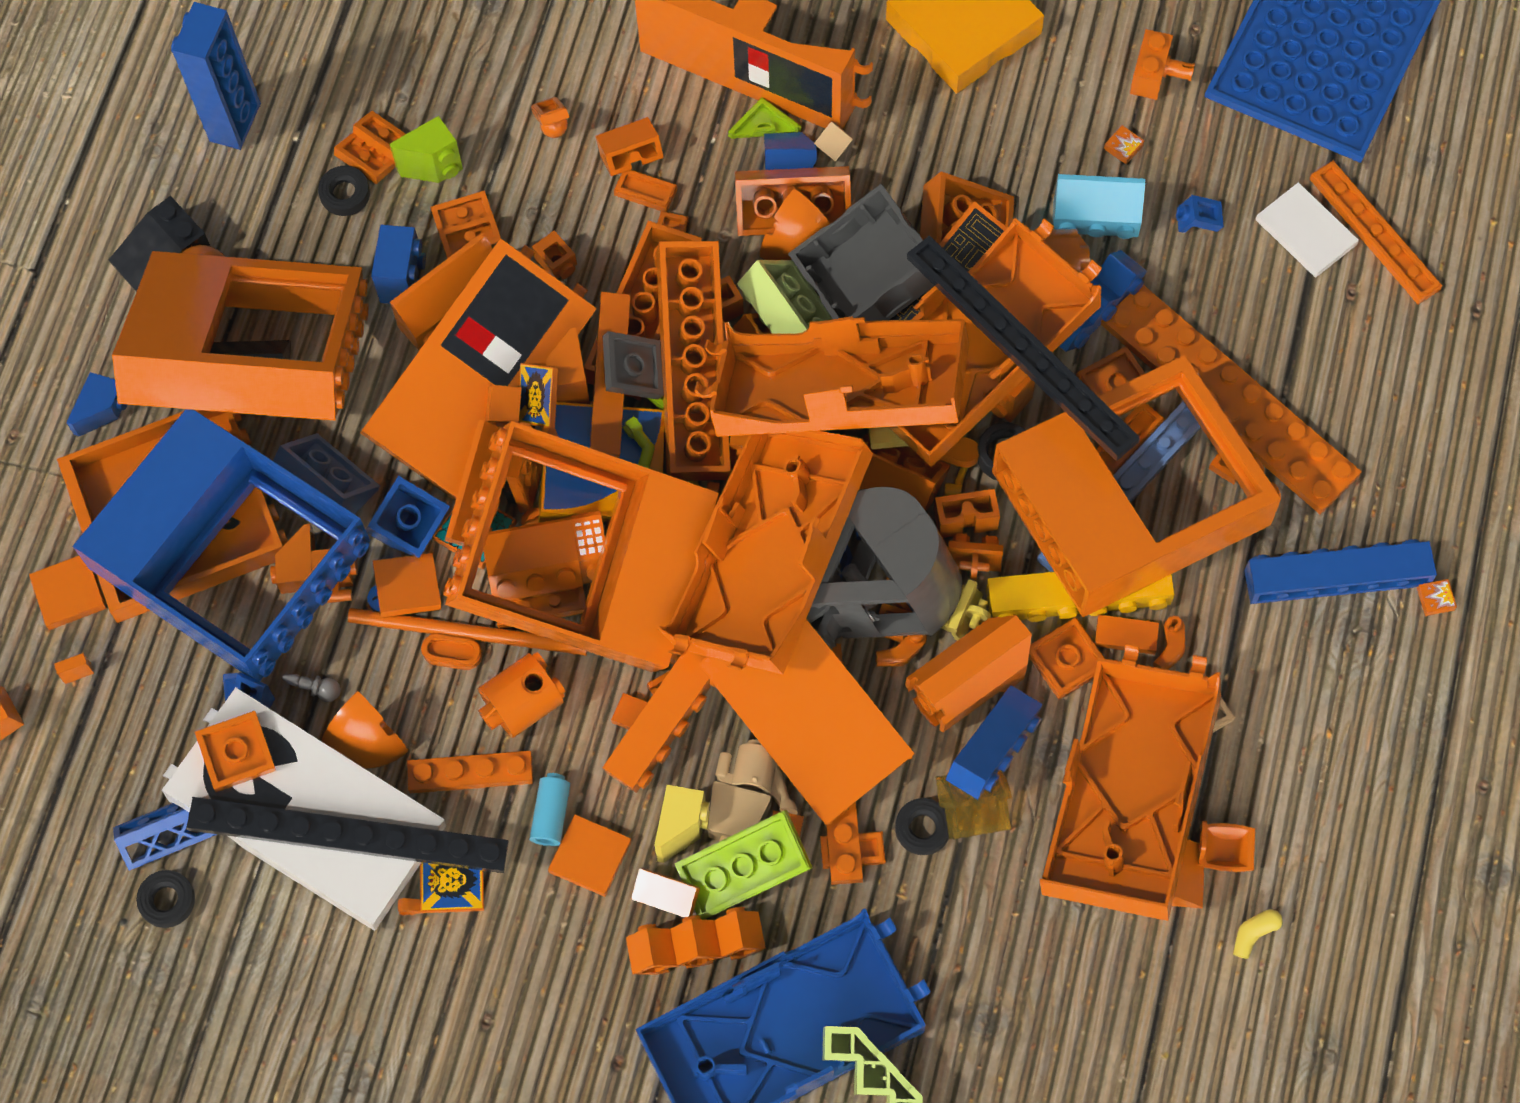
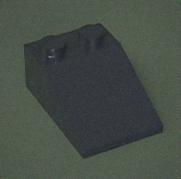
(161, 229)

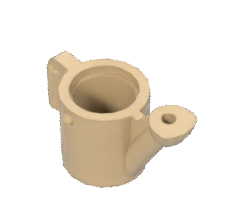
(756, 772)

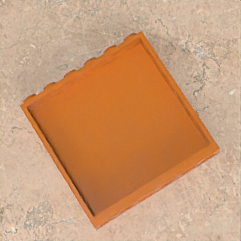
(103, 468)

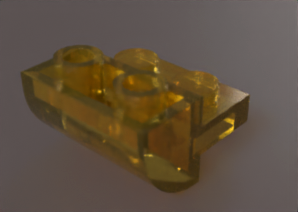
(972, 816)

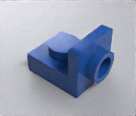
(1199, 213)

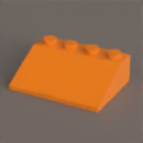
(949, 197)

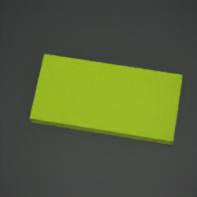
(745, 864)

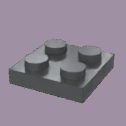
(633, 365)

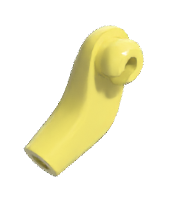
(1253, 929)

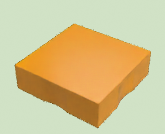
(965, 35)

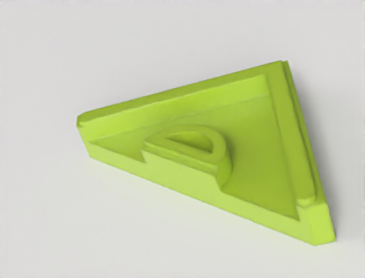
(761, 120)

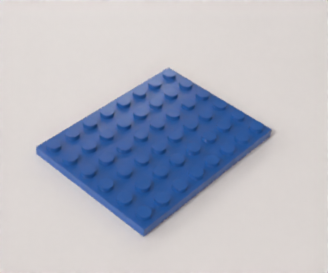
(1321, 66)

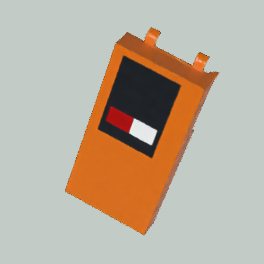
(738, 54)
(500, 319)

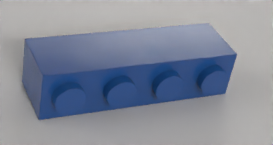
(993, 743)

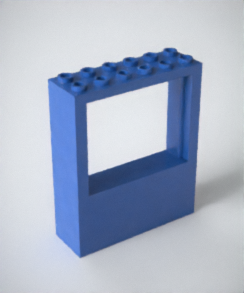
(178, 507)

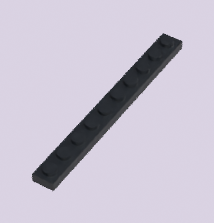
(1023, 348)
(347, 835)

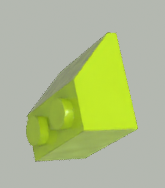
(427, 153)

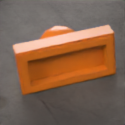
(551, 116)

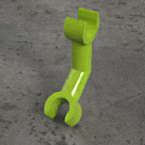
(634, 430)

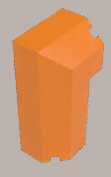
(971, 671)

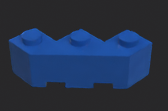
(1117, 279)

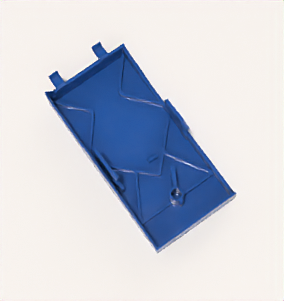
(764, 1028)

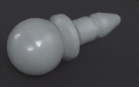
(326, 689)

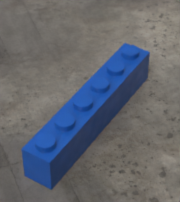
(1339, 572)

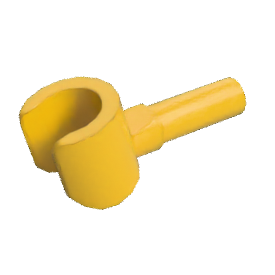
(952, 489)

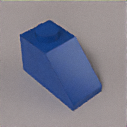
(95, 405)

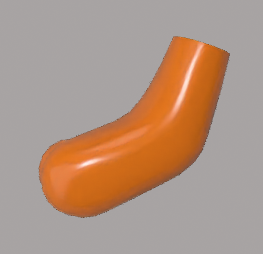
(1175, 643)
(902, 653)

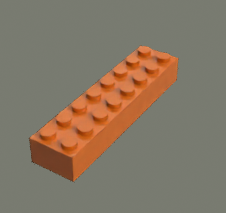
(688, 317)

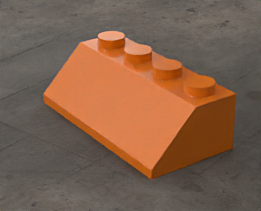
(763, 192)
(429, 299)
(470, 481)

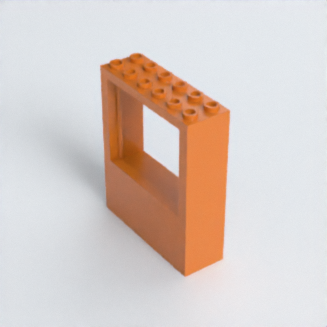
(176, 315)
(1087, 520)
(640, 565)

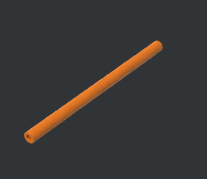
(475, 632)

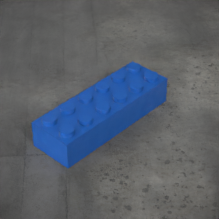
(216, 75)

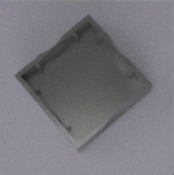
(862, 261)

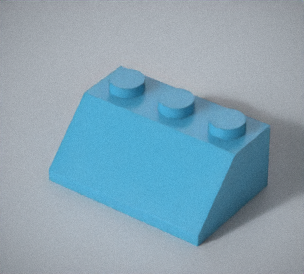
(1099, 205)

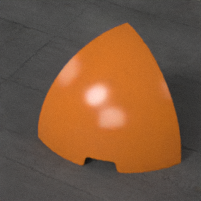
(794, 224)
(363, 735)

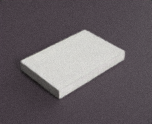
(1307, 229)

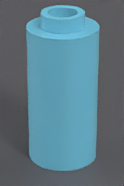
(550, 810)

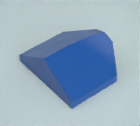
(789, 151)

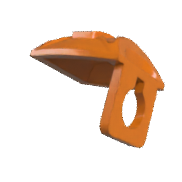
(1226, 847)

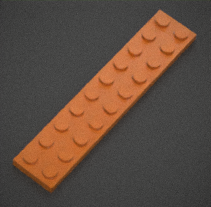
(1272, 430)

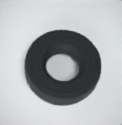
(348, 206)
(908, 839)
(176, 914)

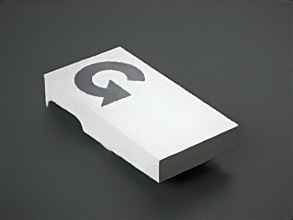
(315, 781)

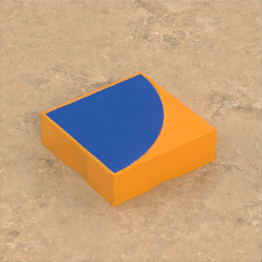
(570, 495)

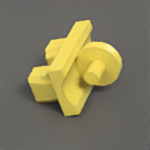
(968, 612)

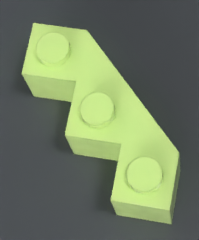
(872, 1069)

